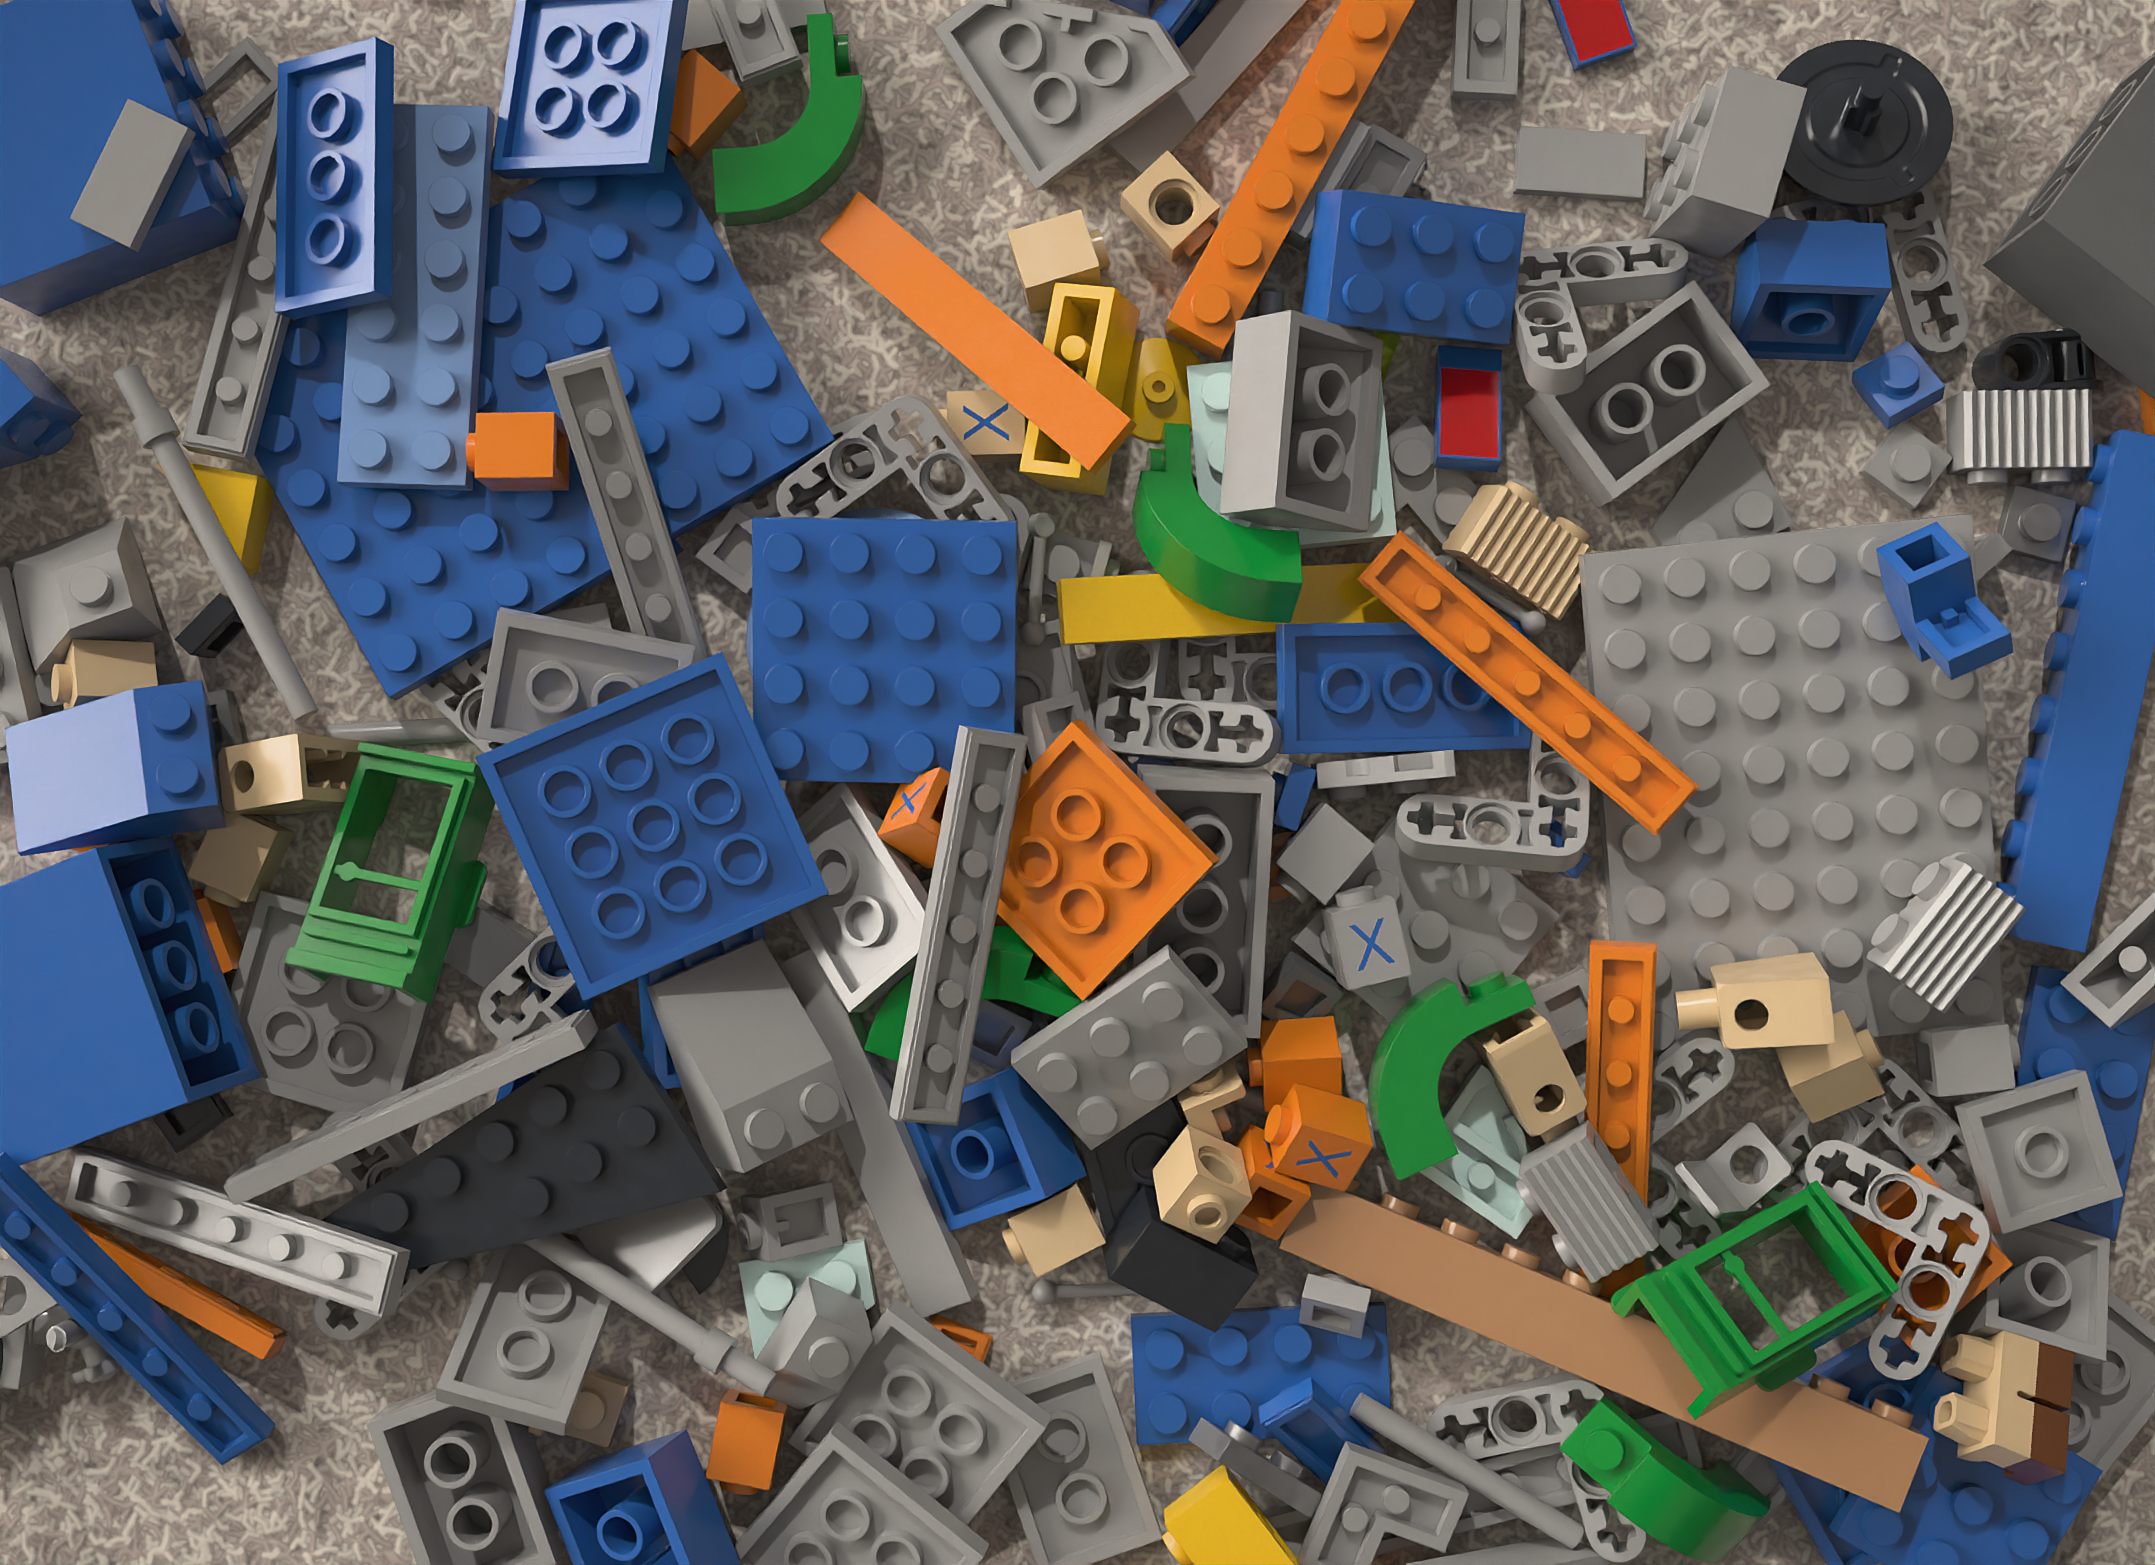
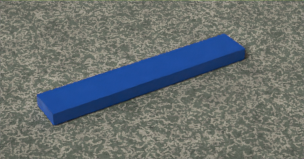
(125, 1319)

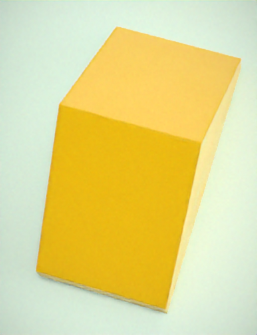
(242, 508)

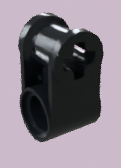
(2043, 360)

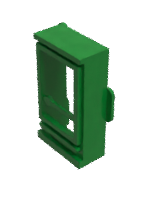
(447, 897)
(1706, 1333)

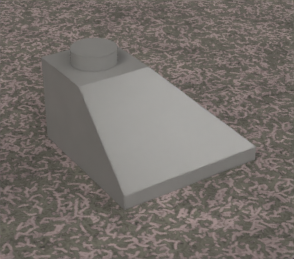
(83, 590)
(2048, 1294)

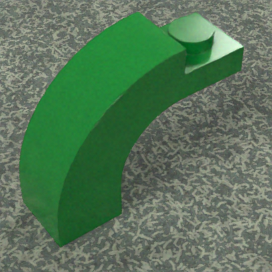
(802, 164)
(1203, 555)
(1010, 975)
(1411, 1057)
(1659, 1492)

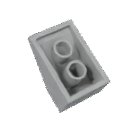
(747, 1058)

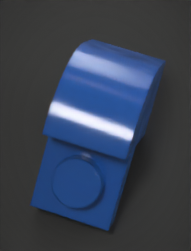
(1936, 602)

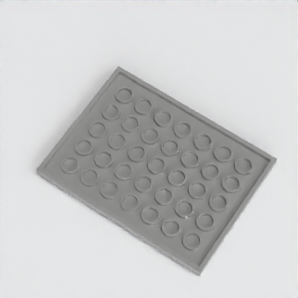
(1817, 760)

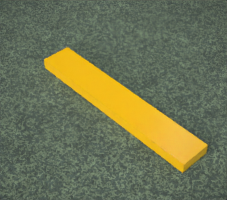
(1153, 610)

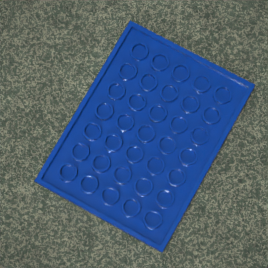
(565, 275)

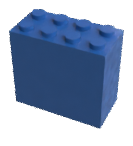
(60, 95)
(108, 1000)

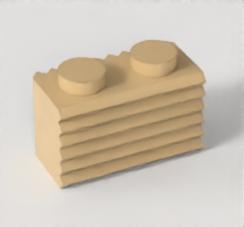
(1520, 548)

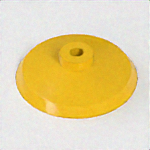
(1158, 387)

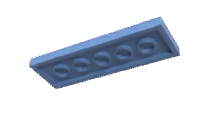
(419, 353)

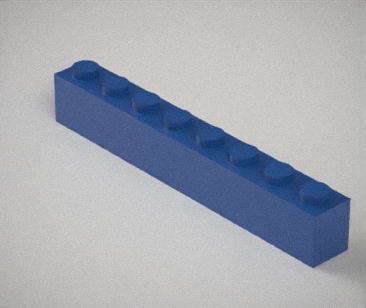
(2089, 703)

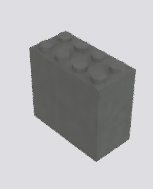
(2090, 234)

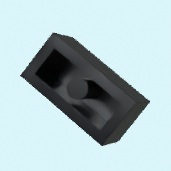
(1178, 1267)

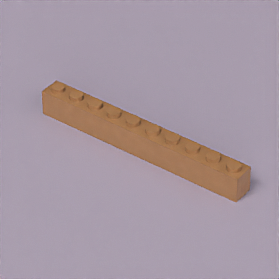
(1579, 1332)

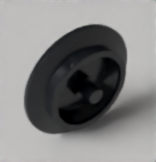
(1868, 124)

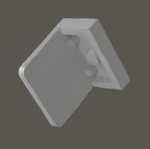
(653, 1243)

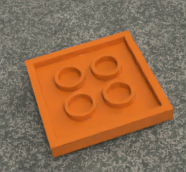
(1093, 860)

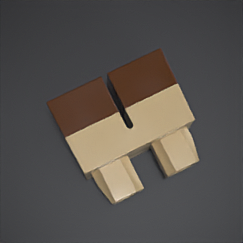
(2008, 1403)

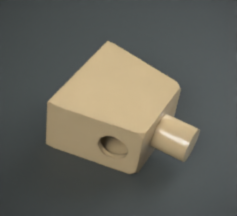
(272, 776)
(1789, 1006)
(1531, 1073)

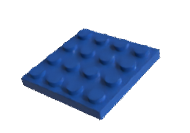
(880, 642)
(652, 825)

